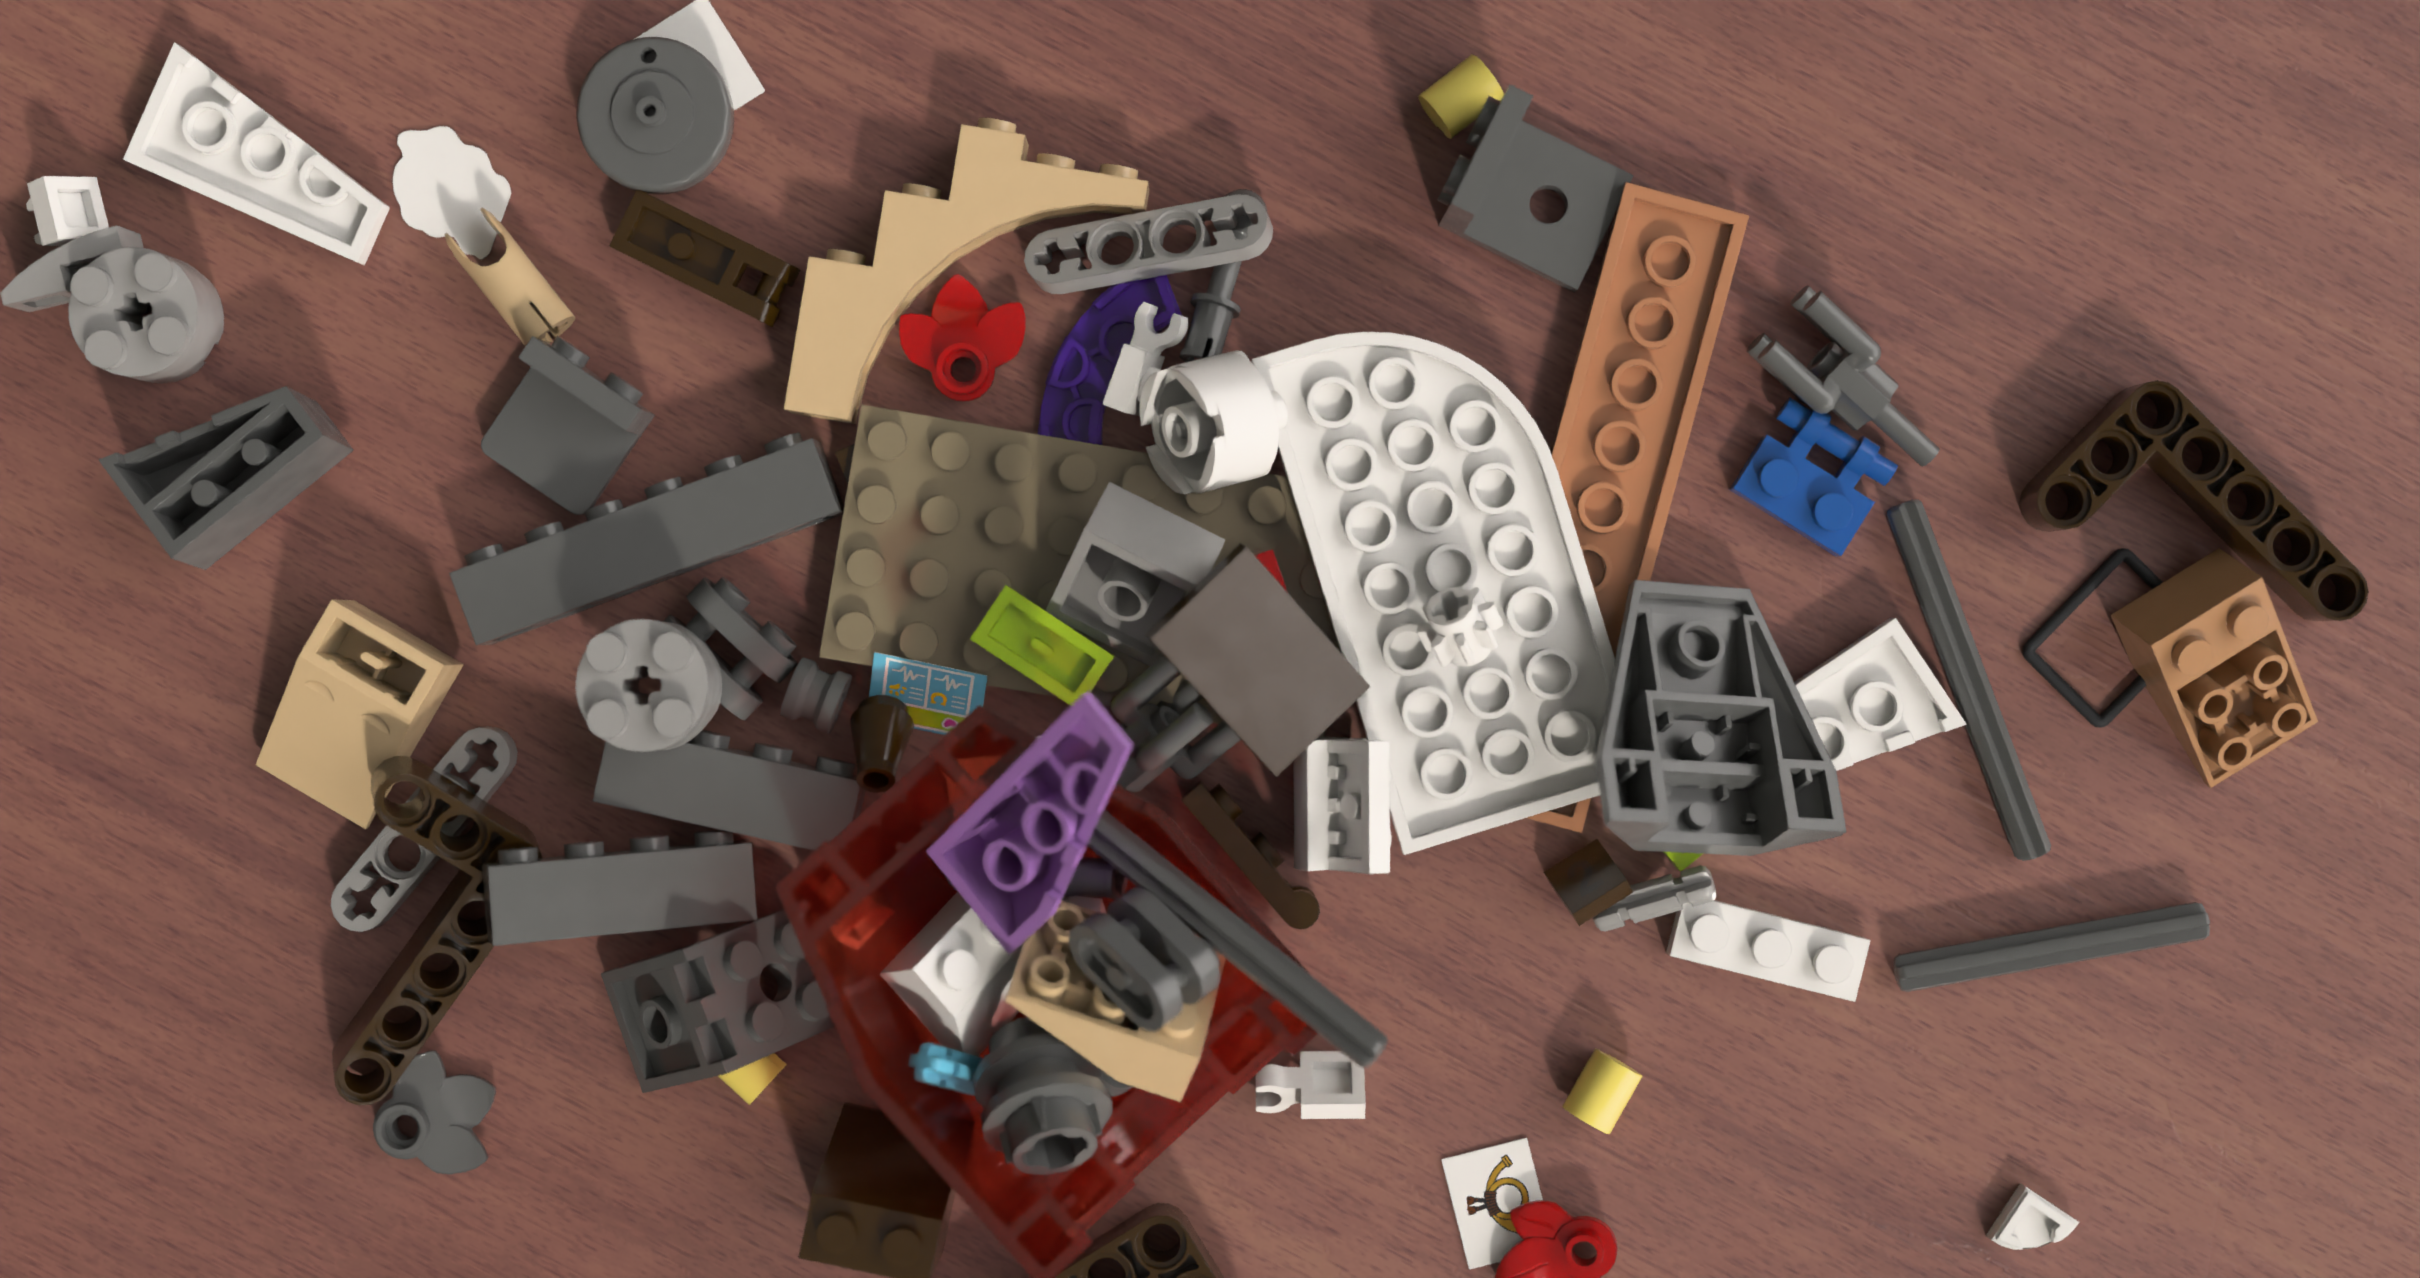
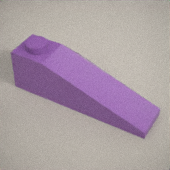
(1032, 825)

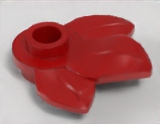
(963, 330)
(1548, 1244)

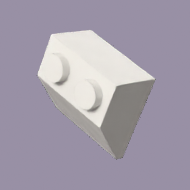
(956, 978)

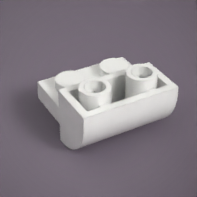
(1342, 806)

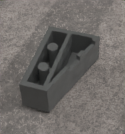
(228, 475)

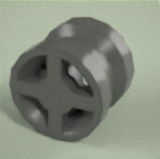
(816, 695)

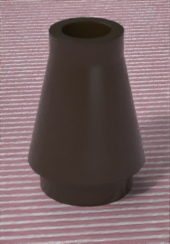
(880, 738)

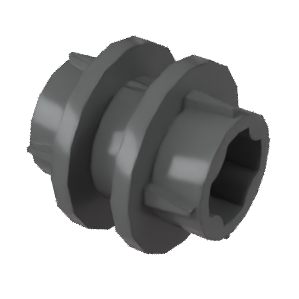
(1040, 1099)

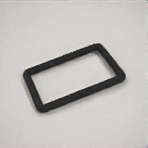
(2062, 614)

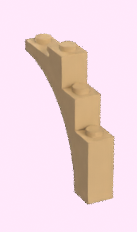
(993, 191)

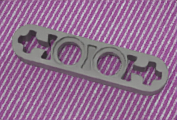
(1148, 255)
(388, 900)

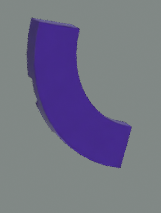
(1089, 356)

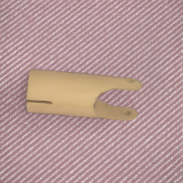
(517, 289)

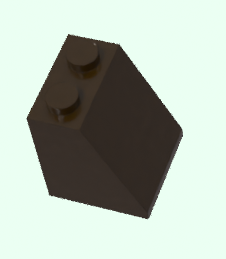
(876, 1201)

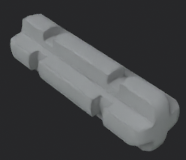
(1659, 898)

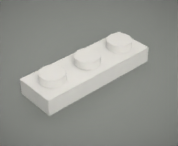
(1770, 948)

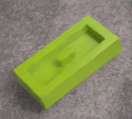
(1041, 646)

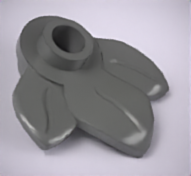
(444, 1116)

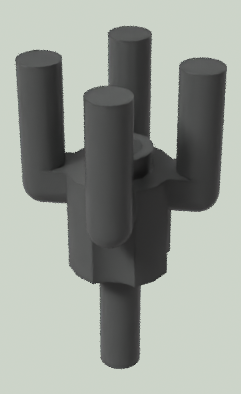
(1842, 375)
(1164, 730)

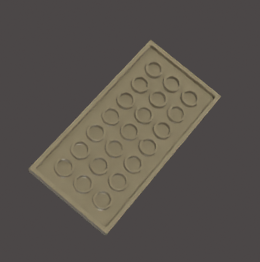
(962, 508)

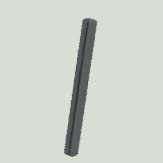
(1968, 680)
(1238, 942)

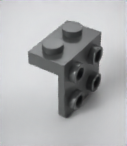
(566, 426)

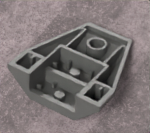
(1709, 731)

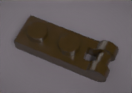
(702, 256)
(1253, 856)

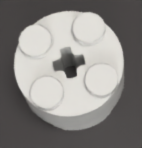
(1211, 422)

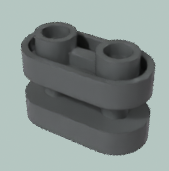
(765, 647)
(1145, 958)

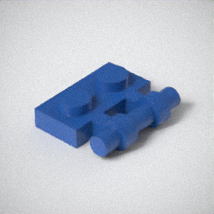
(1801, 493)

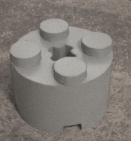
(114, 296)
(610, 685)

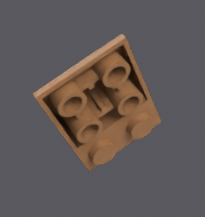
(2217, 664)

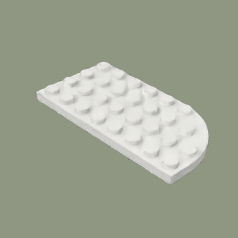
(1425, 481)

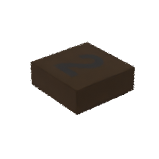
(1588, 882)

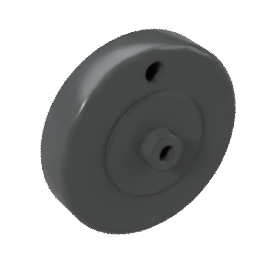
(655, 115)

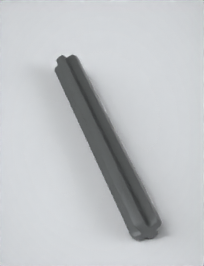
(2051, 946)

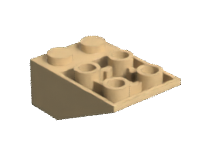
(350, 704)
(1076, 1011)

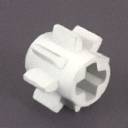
(1459, 626)

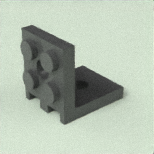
(1514, 160)
(704, 1008)

